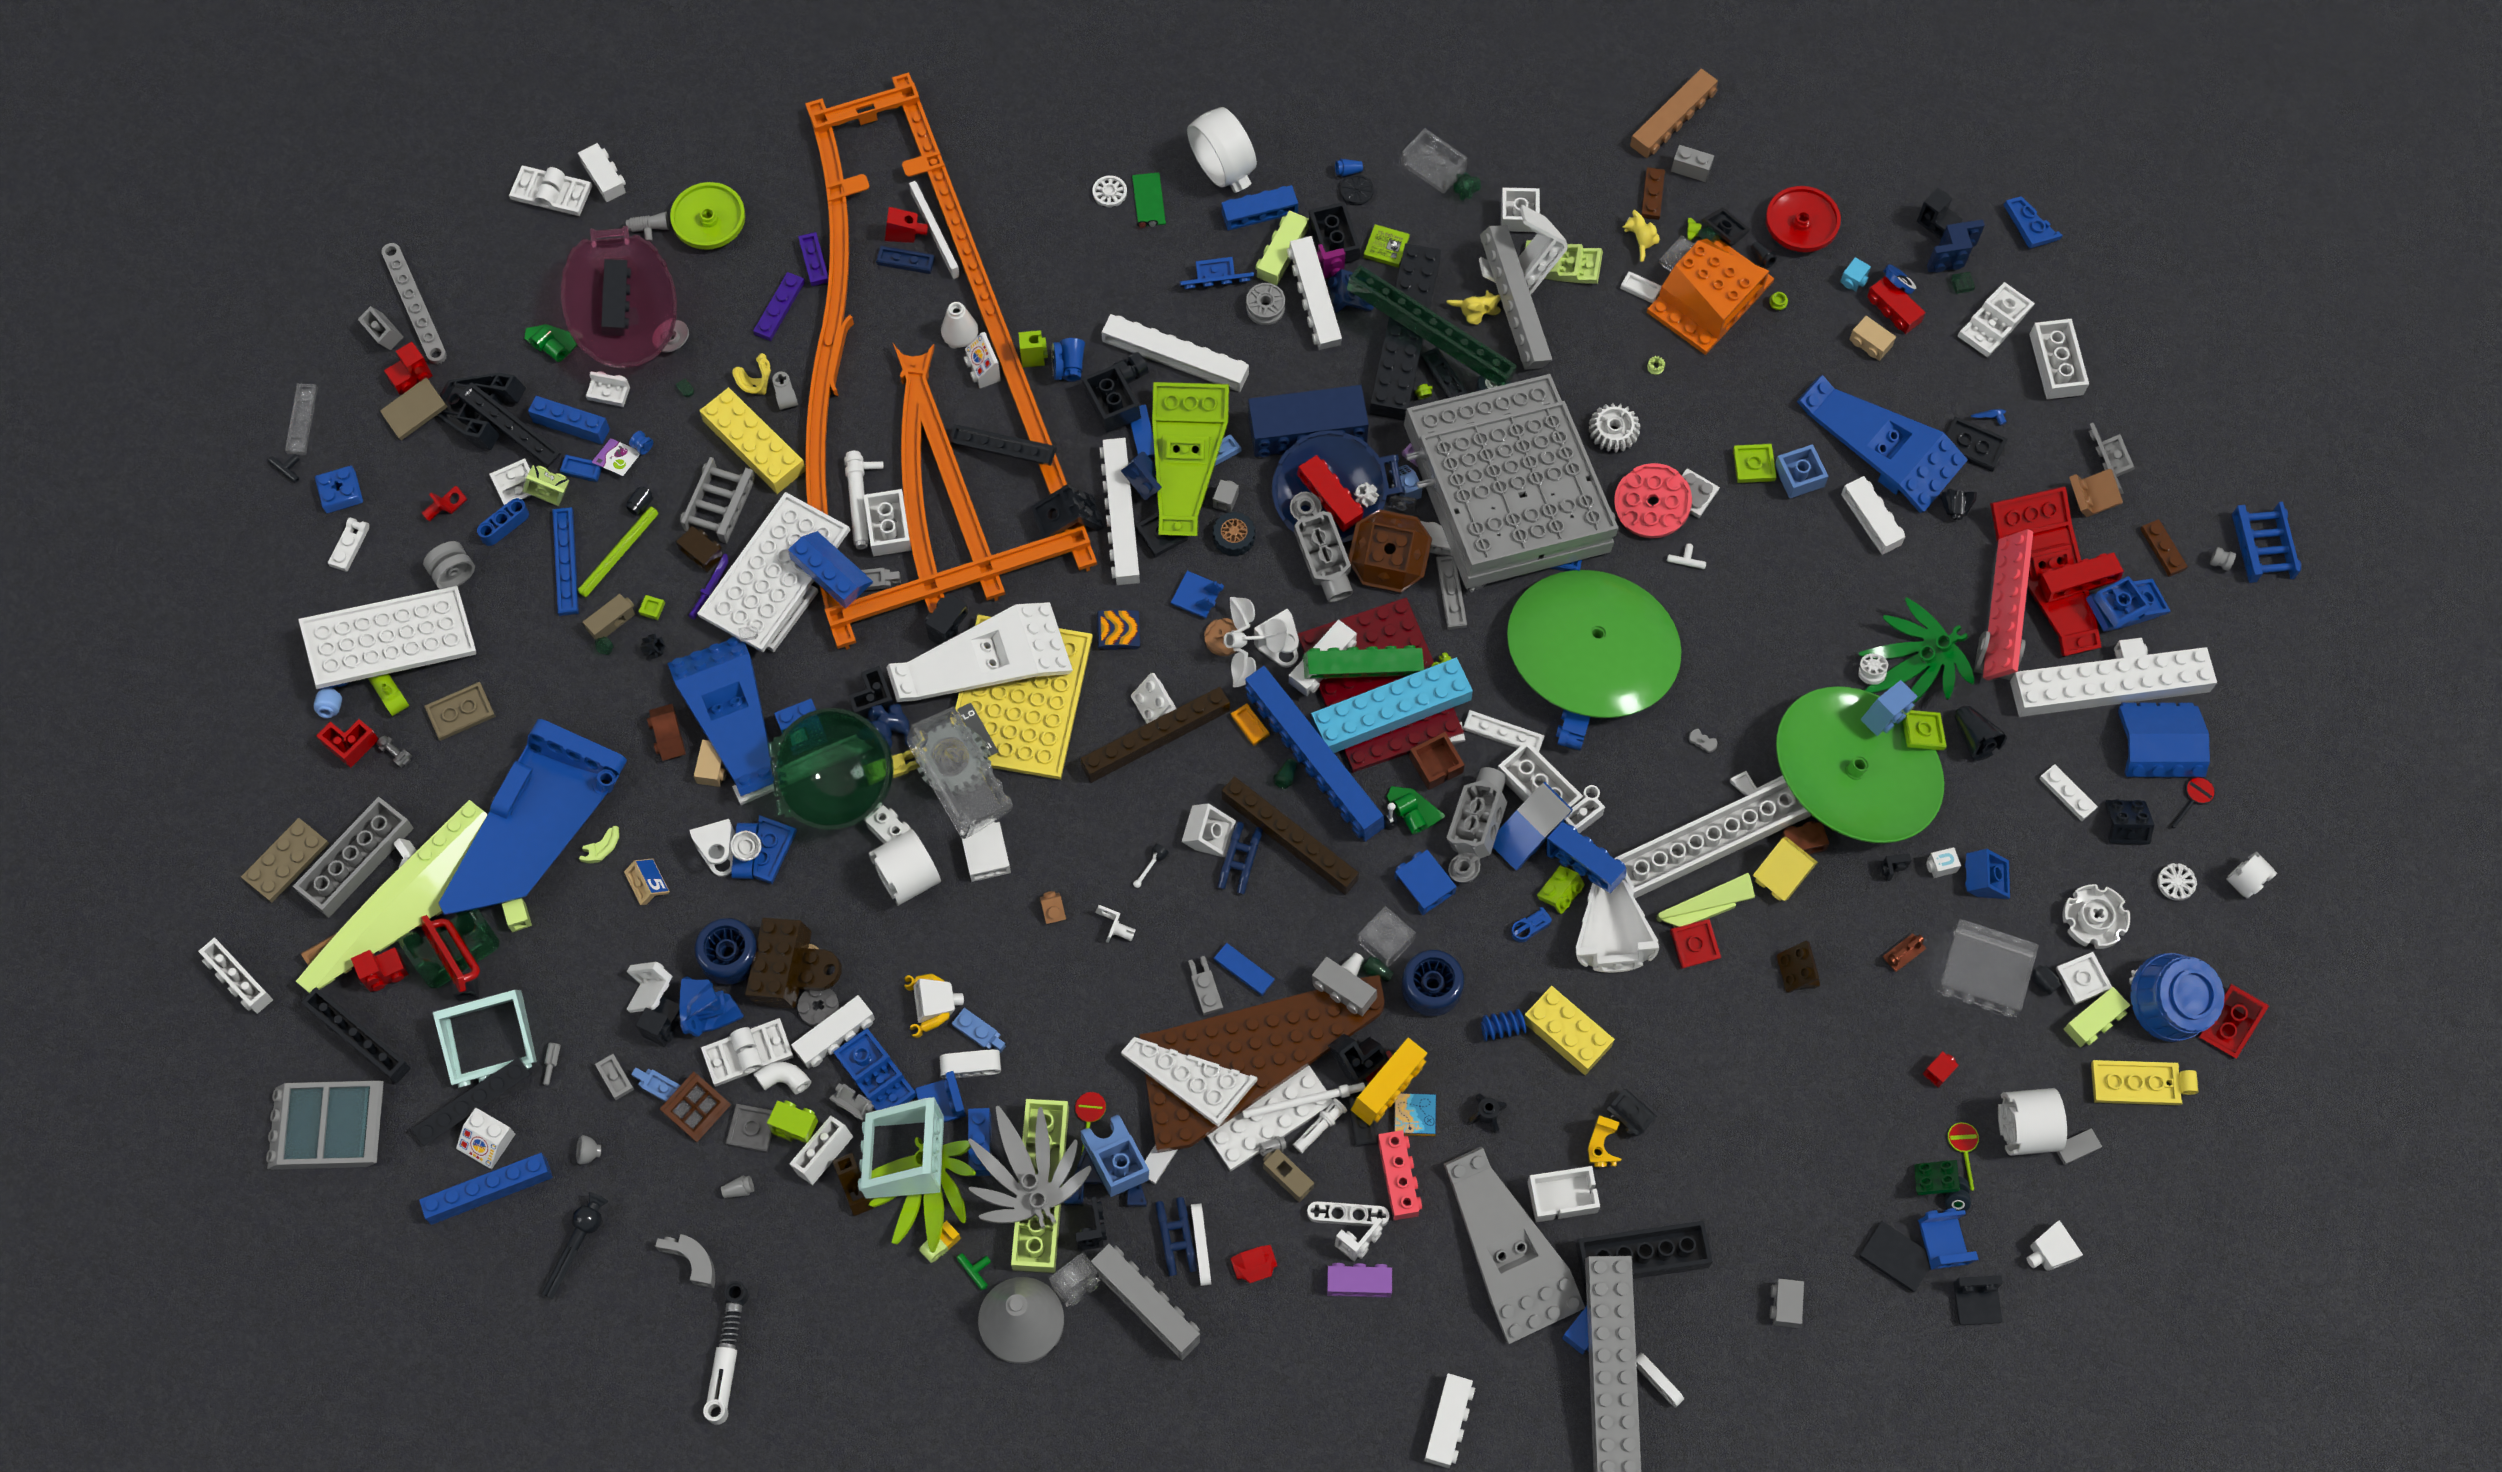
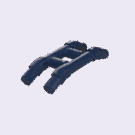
(1244, 867)
(1169, 1247)

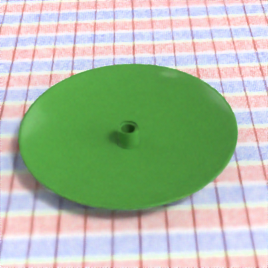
(1594, 643)
(1850, 776)

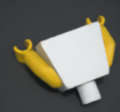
(933, 1001)

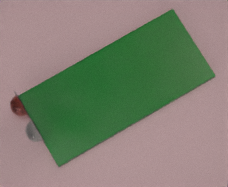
(1148, 199)

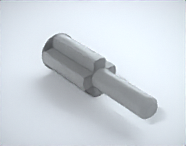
(551, 1060)

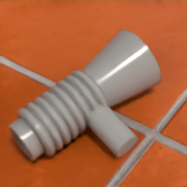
(647, 223)

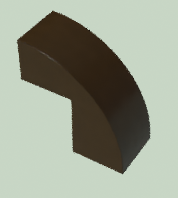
(848, 1175)

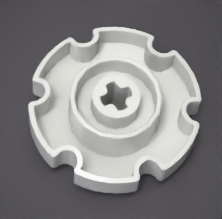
(2099, 931)

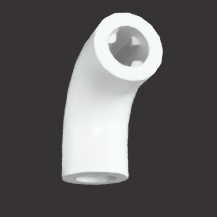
(783, 1073)

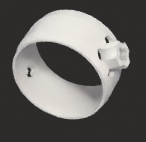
(1222, 148)

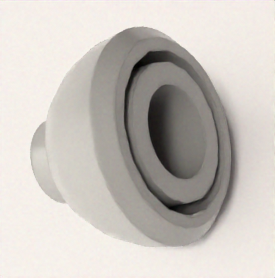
(587, 1150)

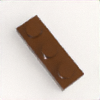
(1653, 193)
(2164, 547)

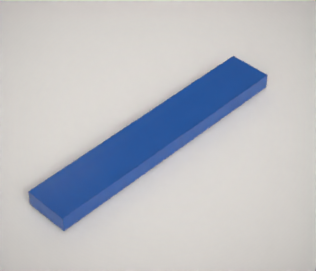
(565, 561)

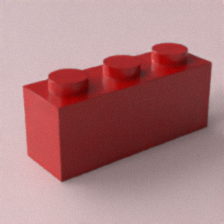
(1896, 305)

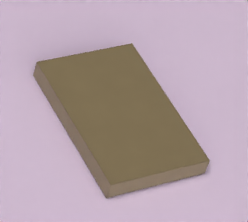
(413, 408)
(459, 711)

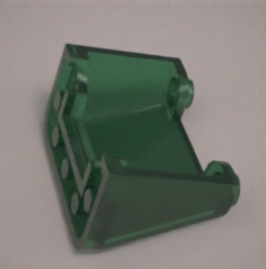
(474, 932)

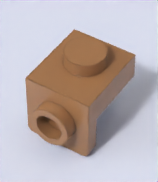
(1052, 907)

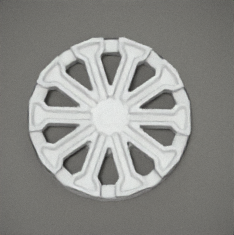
(1109, 191)
(2177, 882)

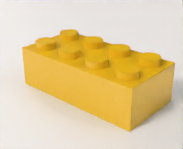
(1390, 1082)

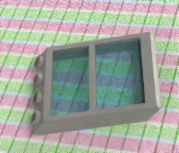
(325, 1125)

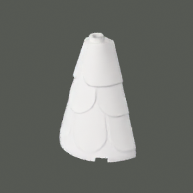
(1615, 932)

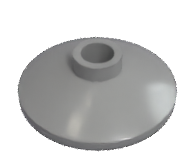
(678, 337)

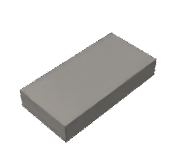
(2079, 1146)

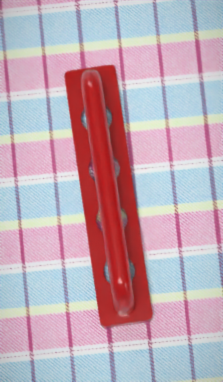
(444, 954)

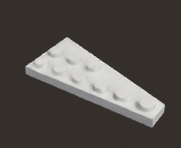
(1198, 1082)

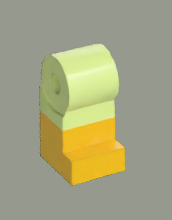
(948, 1239)

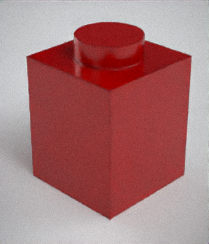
(1941, 1069)

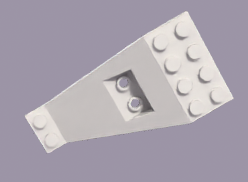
(1019, 646)

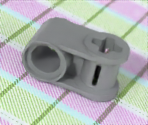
(784, 392)

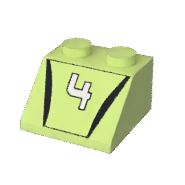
(545, 485)

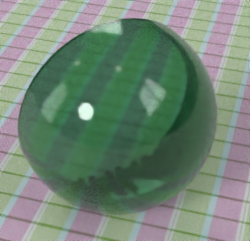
(831, 769)

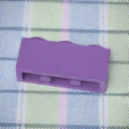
(1359, 1280)

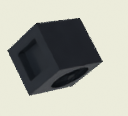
(471, 992)

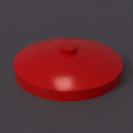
(1803, 219)

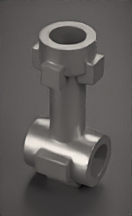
(401, 757)

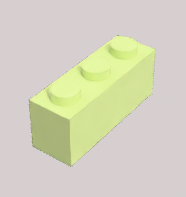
(2097, 1017)

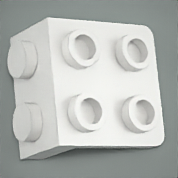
(653, 983)

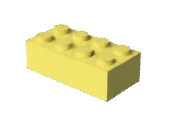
(1568, 1030)

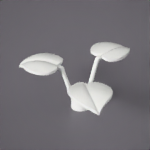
(1243, 614)

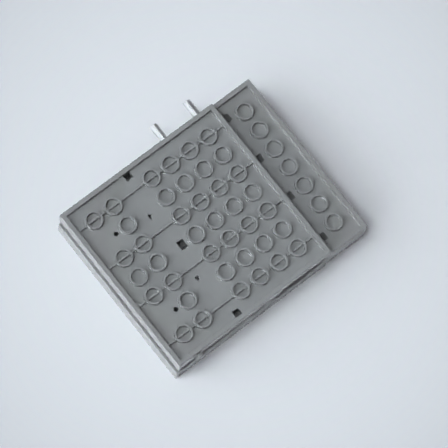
(1510, 480)

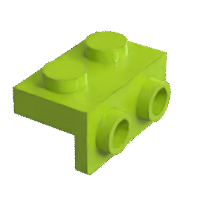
(1561, 888)

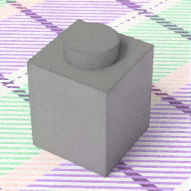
(1225, 496)

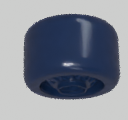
(720, 938)
(1434, 968)

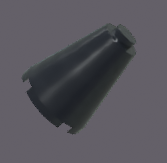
(1978, 733)

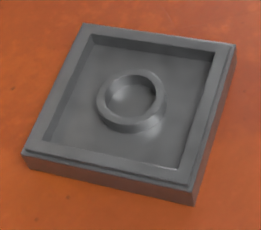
(750, 1129)

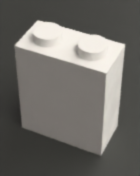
(986, 853)

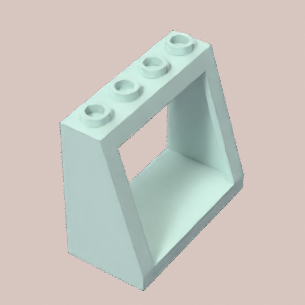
(447, 1040)
(912, 1181)

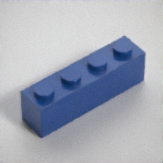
(1259, 207)
(569, 420)

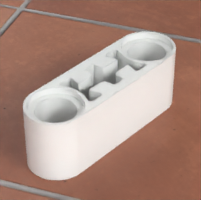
(971, 1063)

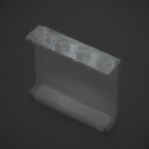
(1988, 968)

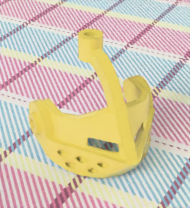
(746, 383)

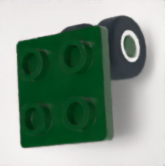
(1943, 1178)

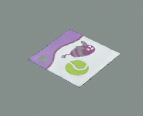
(616, 457)

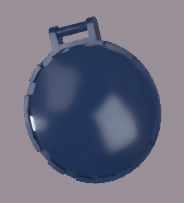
(1348, 459)

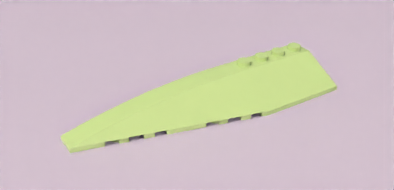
(400, 901)

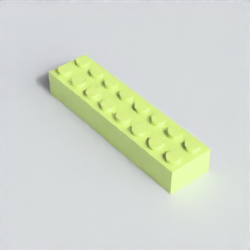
(1036, 1247)

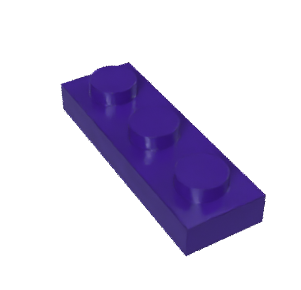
(813, 259)

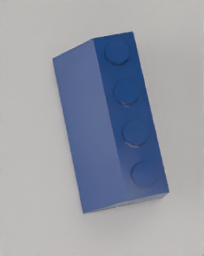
(829, 568)

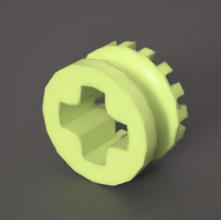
(1661, 364)

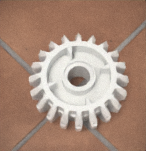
(1612, 438)

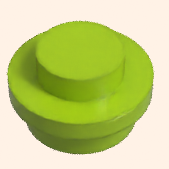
(1778, 301)
(1423, 391)

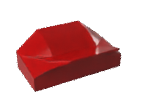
(1254, 1264)

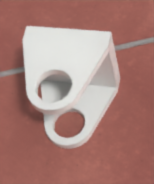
(1292, 642)
(714, 844)

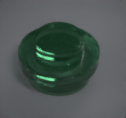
(604, 645)

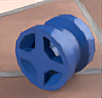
(641, 443)

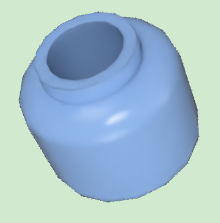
(327, 703)

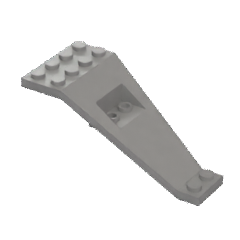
(1527, 1285)

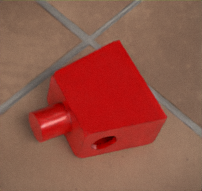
(903, 226)

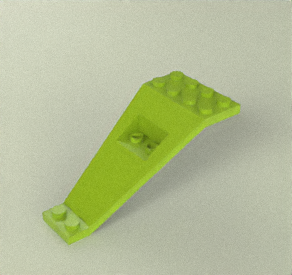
(1187, 418)

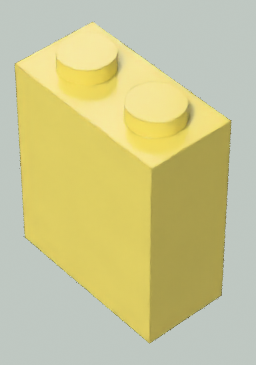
(1784, 869)

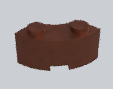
(666, 731)

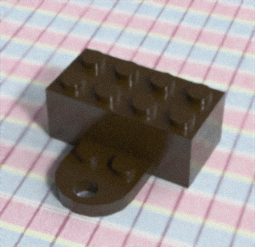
(788, 964)

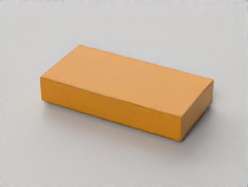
(1250, 724)

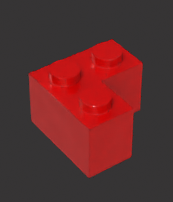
(409, 370)
(348, 745)
(380, 969)

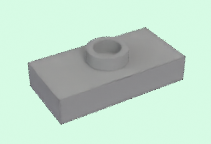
(614, 1076)

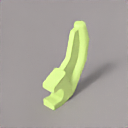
(601, 849)

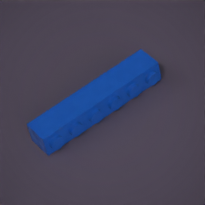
(486, 1188)

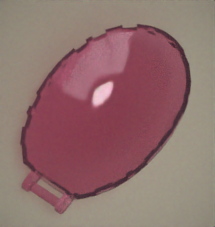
(651, 299)

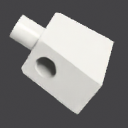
(2054, 1248)

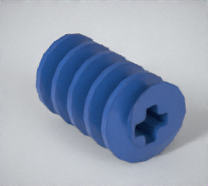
(1502, 1024)

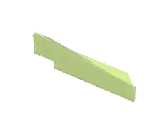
(1709, 903)

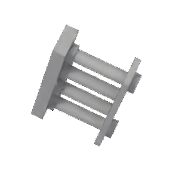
(731, 512)

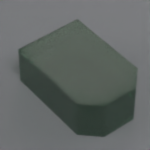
(685, 388)

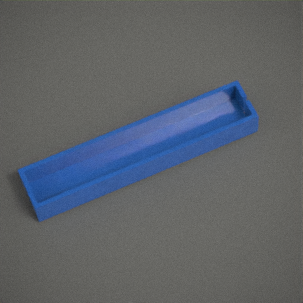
(1314, 754)

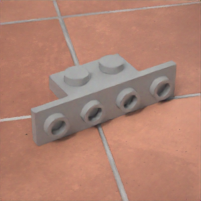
(2114, 453)

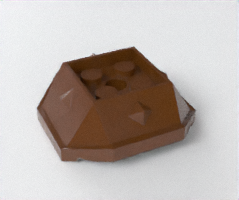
(1390, 571)

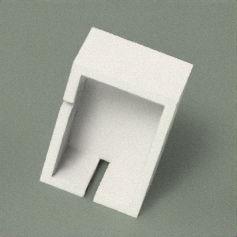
(1563, 1194)

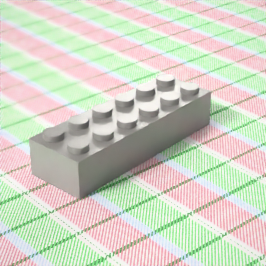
(353, 857)
(1146, 1302)

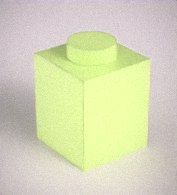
(516, 914)

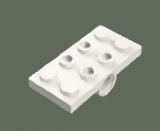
(550, 190)
(746, 1051)

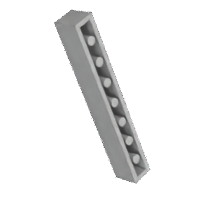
(1515, 297)

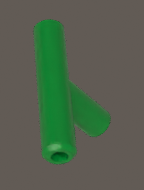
(973, 1270)

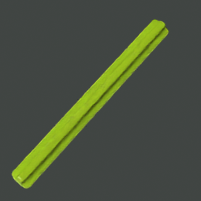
(618, 551)

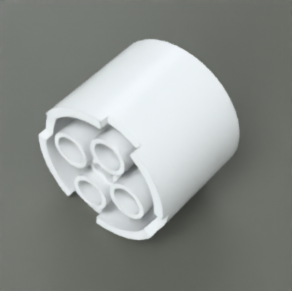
(905, 867)
(2032, 1121)

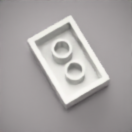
(887, 522)

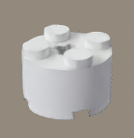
(2250, 875)

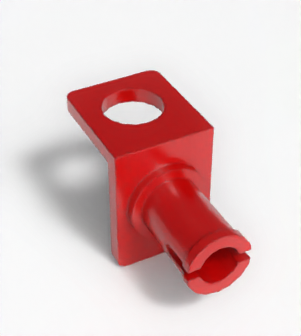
(444, 503)

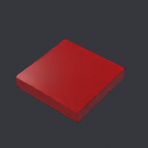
(1695, 943)

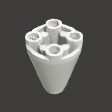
(958, 326)

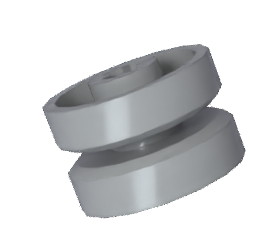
(449, 565)

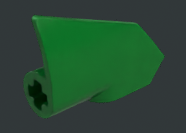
(552, 340)
(1414, 809)

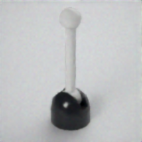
(1390, 817)
(1158, 853)

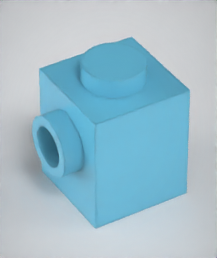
(1855, 274)

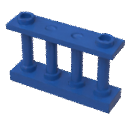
(2251, 552)

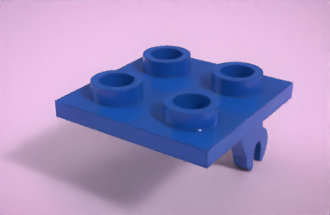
(1196, 594)

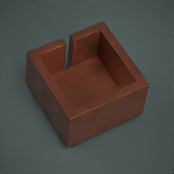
(1436, 760)

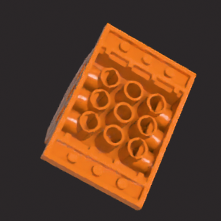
(1708, 293)

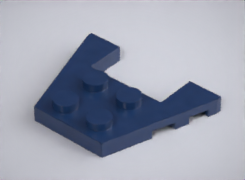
(1135, 1195)

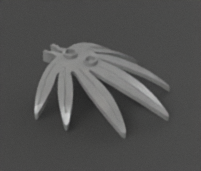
(1033, 1190)

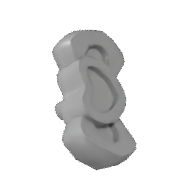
(1702, 741)

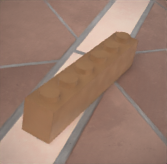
(1674, 113)

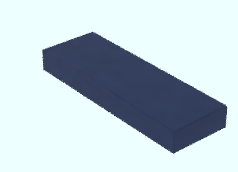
(905, 259)

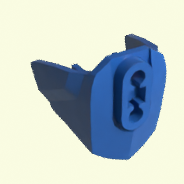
(704, 1008)

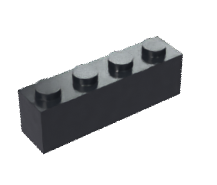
(614, 297)

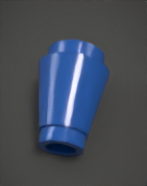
(1347, 167)

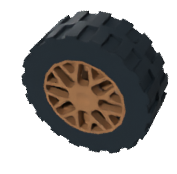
(1234, 534)

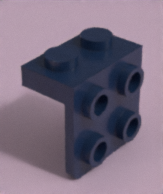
(1341, 296)
(1142, 475)

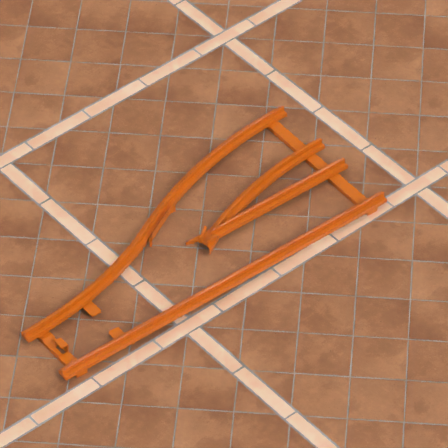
(918, 404)

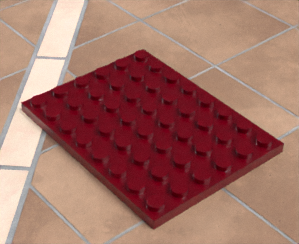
(1382, 627)

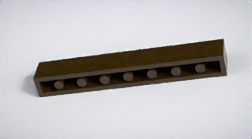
(1155, 734)
(1290, 835)

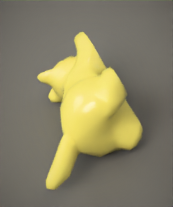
(1645, 233)
(1476, 307)

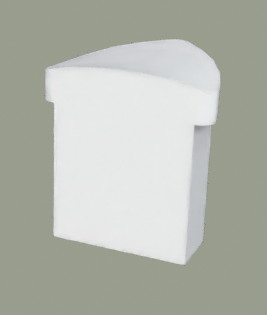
(405, 848)

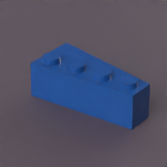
(1585, 857)

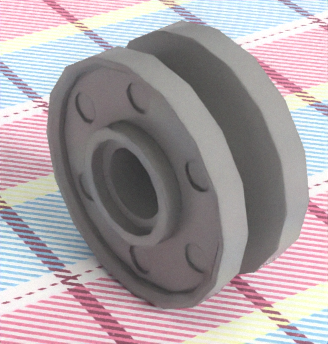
(1262, 313)

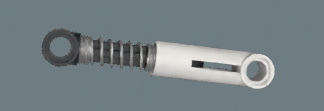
(725, 1355)

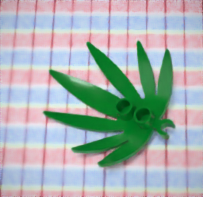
(1933, 652)

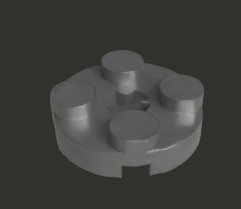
(806, 1005)

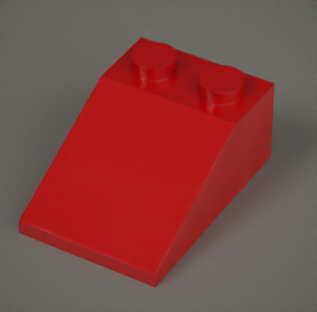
(2236, 1022)

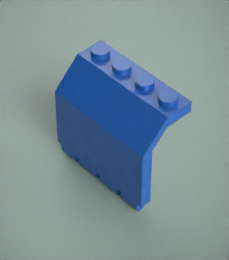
(2165, 740)

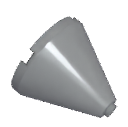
(1021, 1320)

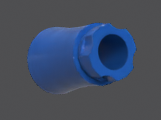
(1072, 358)

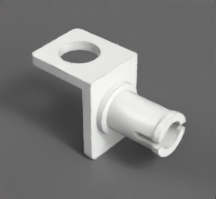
(1116, 928)

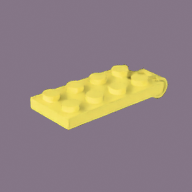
(2141, 1082)

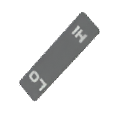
(973, 721)

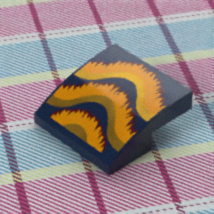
(1118, 629)

